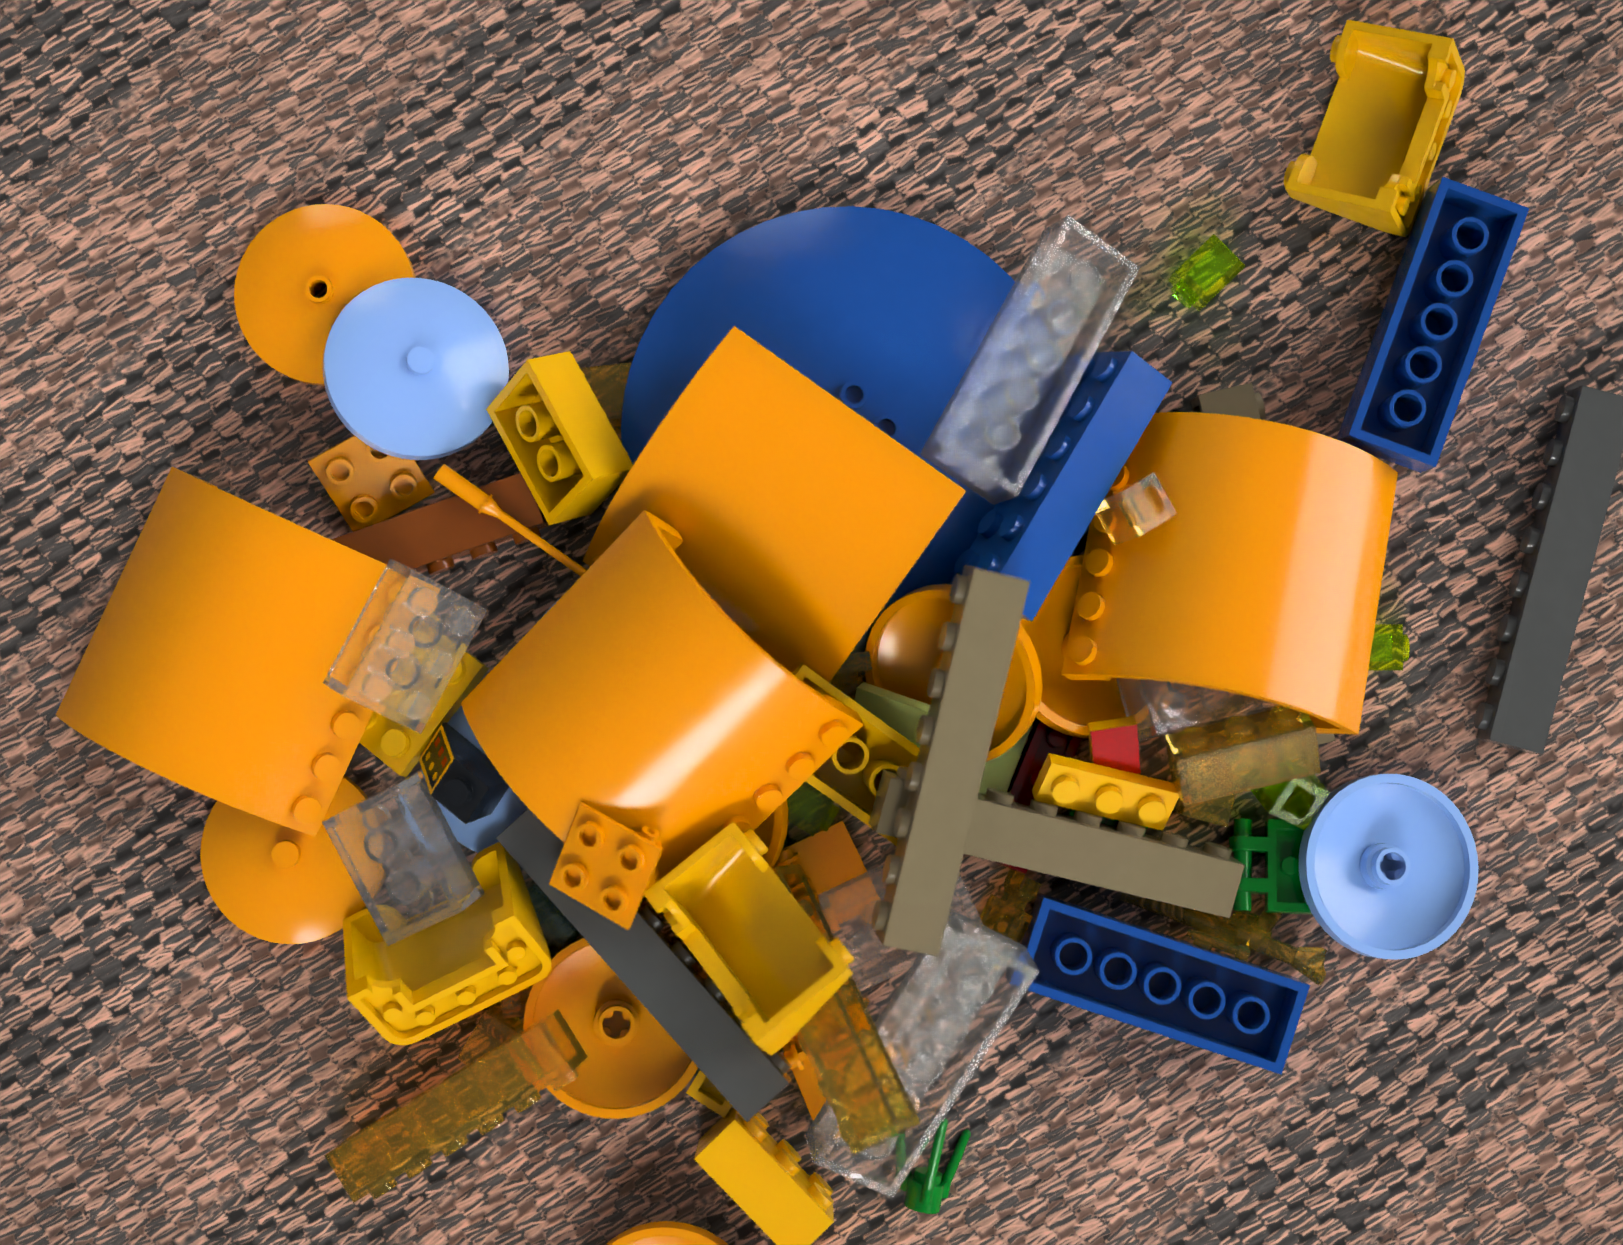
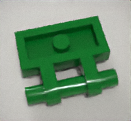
(1281, 879)

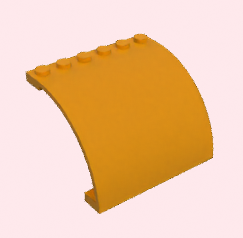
(783, 504)
(1257, 577)
(223, 653)
(650, 706)

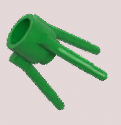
(926, 1185)

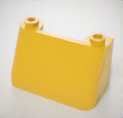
(1380, 126)
(751, 936)
(452, 965)

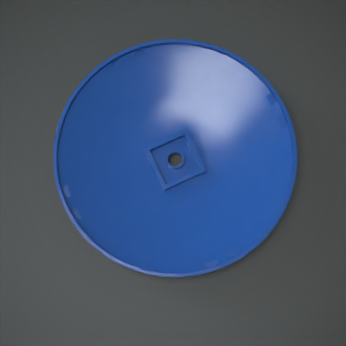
(857, 304)

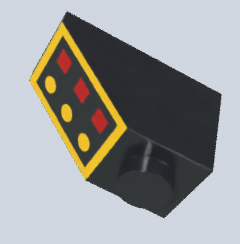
(461, 775)

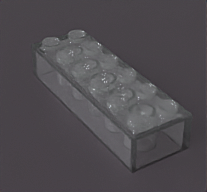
(1030, 361)
(936, 1038)

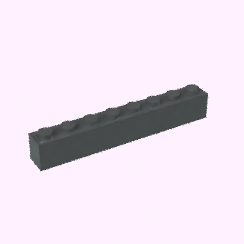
(1553, 571)
(661, 980)

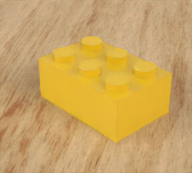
(559, 437)
(766, 1179)

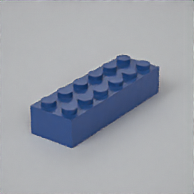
(1432, 324)
(1072, 476)
(1163, 983)

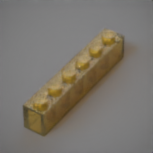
(849, 1053)
(457, 1106)

